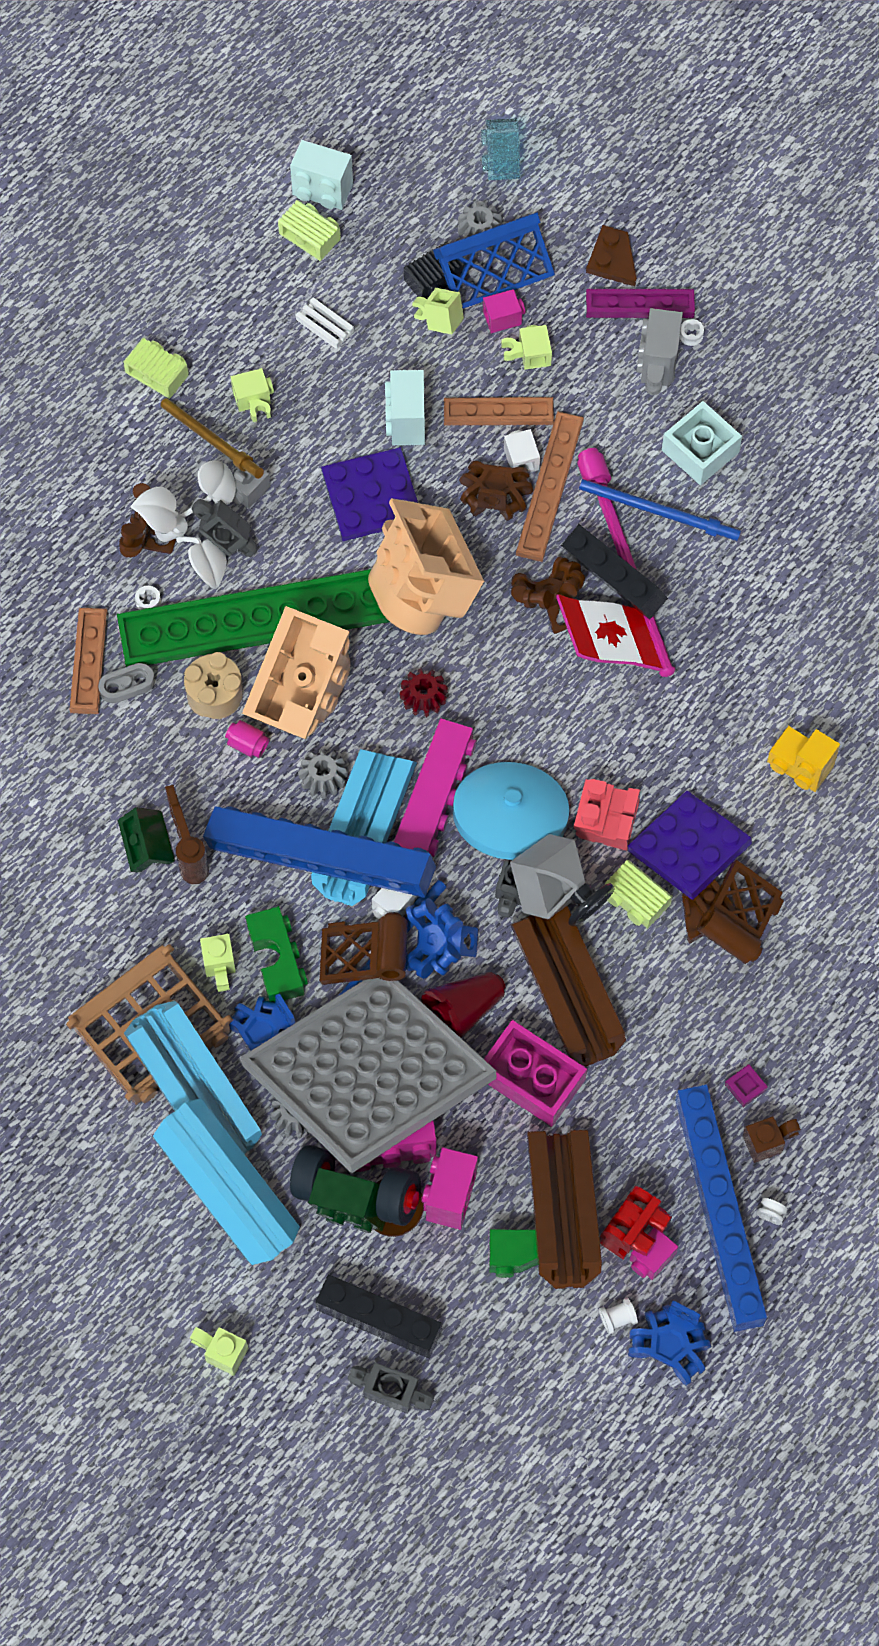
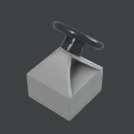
(552, 878)

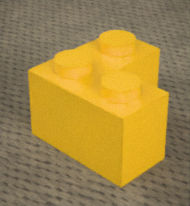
(803, 757)

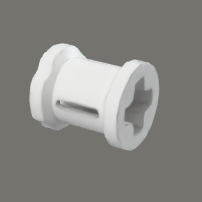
(618, 1315)

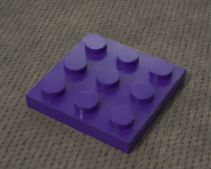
(363, 488)
(689, 844)

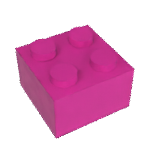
(451, 1188)

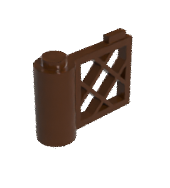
(190, 849)
(733, 931)
(386, 944)

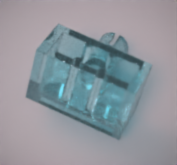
(502, 149)

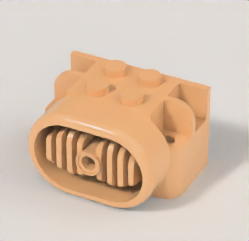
(423, 568)
(298, 651)

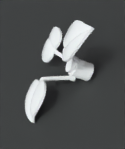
(158, 510)

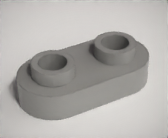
(125, 681)

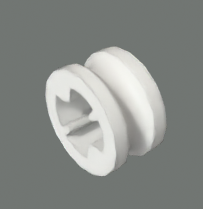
(691, 339)
(142, 593)
(771, 1211)

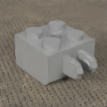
(659, 349)

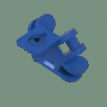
(439, 939)
(259, 1025)
(671, 1341)

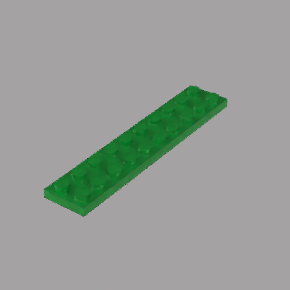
(243, 618)

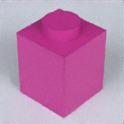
(503, 311)
(657, 1258)

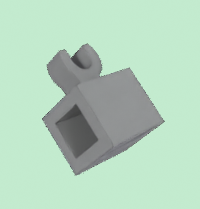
(249, 488)

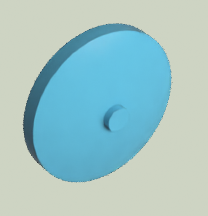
(509, 808)

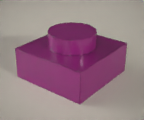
(746, 1085)

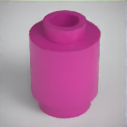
(247, 739)

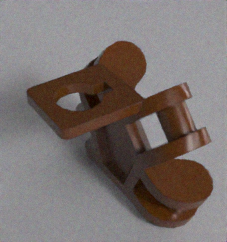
(493, 487)
(137, 533)
(564, 580)

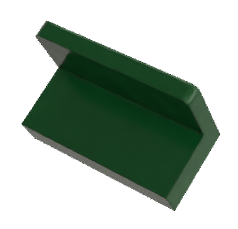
(145, 838)

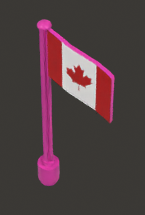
(605, 629)

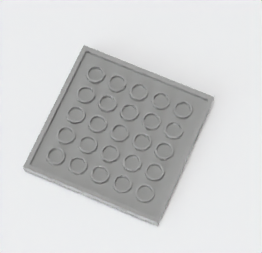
(368, 1070)

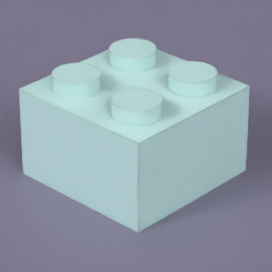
(321, 175)
(405, 407)
(701, 443)

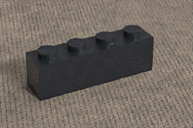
(614, 571)
(378, 1316)

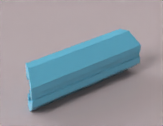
(368, 810)
(188, 1070)
(226, 1182)

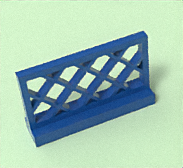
(486, 239)

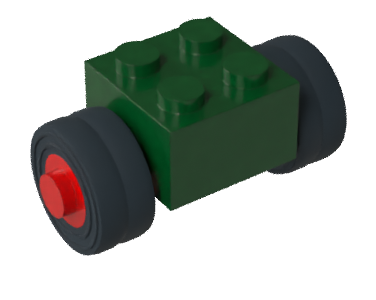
(350, 1198)

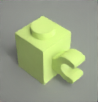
(441, 310)
(532, 347)
(252, 392)
(218, 959)
(222, 1350)

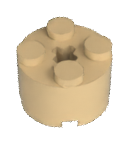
(208, 672)

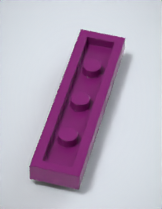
(637, 302)

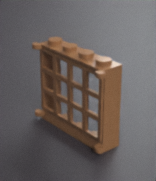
(121, 990)

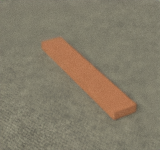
(549, 486)

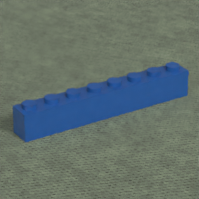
(320, 851)
(720, 1208)

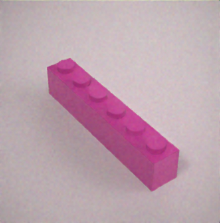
(436, 787)

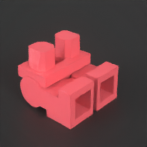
(606, 814)

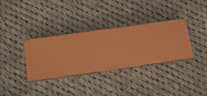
(499, 411)
(88, 660)

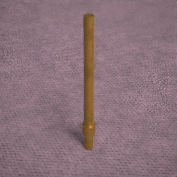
(240, 459)

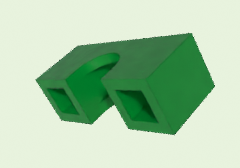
(269, 931)

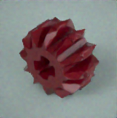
(434, 688)

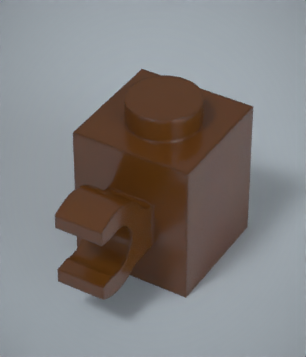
(767, 1139)

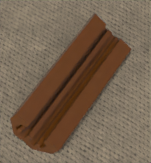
(570, 987)
(564, 1208)

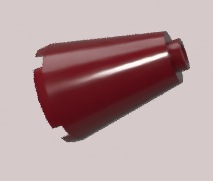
(465, 1000)

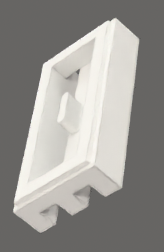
(308, 310)

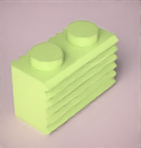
(309, 229)
(156, 367)
(638, 895)

